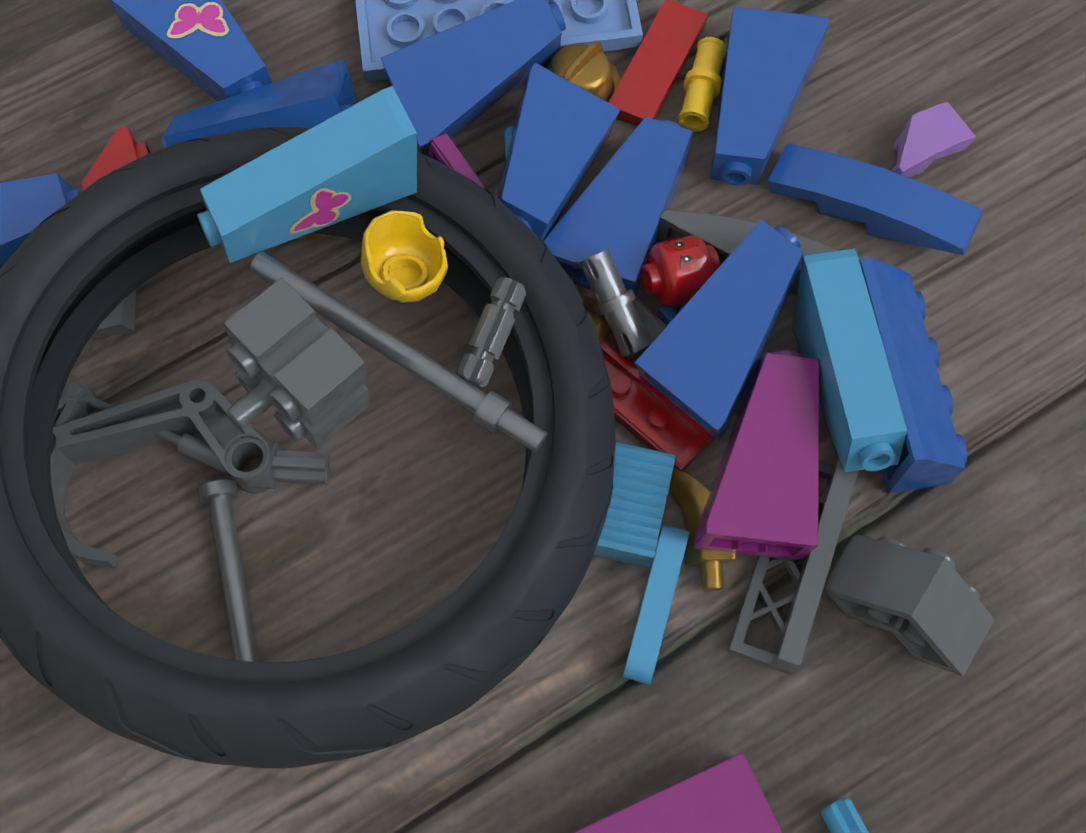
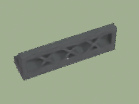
(808, 581)

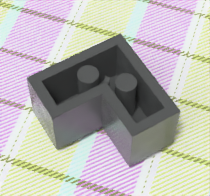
(914, 598)

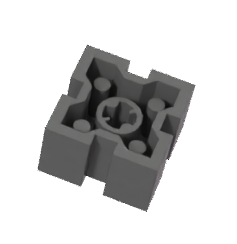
(296, 365)

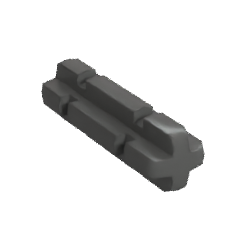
(492, 331)

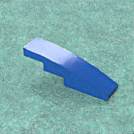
(882, 199)

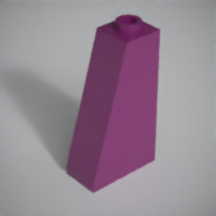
(770, 468)
(711, 802)

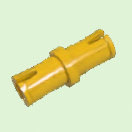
(702, 84)

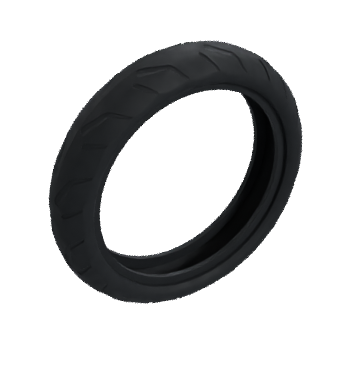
(334, 705)

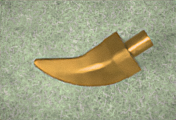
(693, 498)

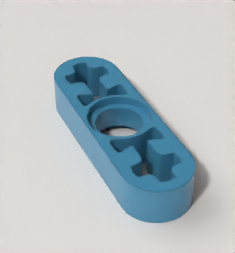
(656, 604)

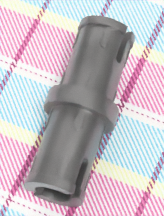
(615, 302)

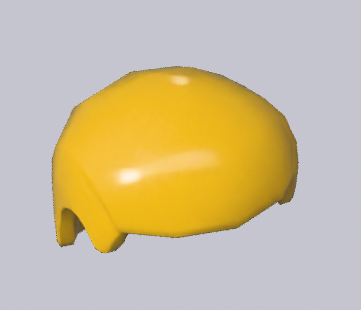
(402, 257)

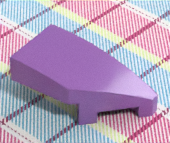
(930, 136)

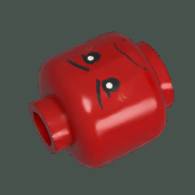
(678, 269)

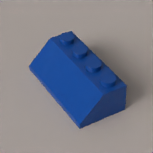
(931, 449)

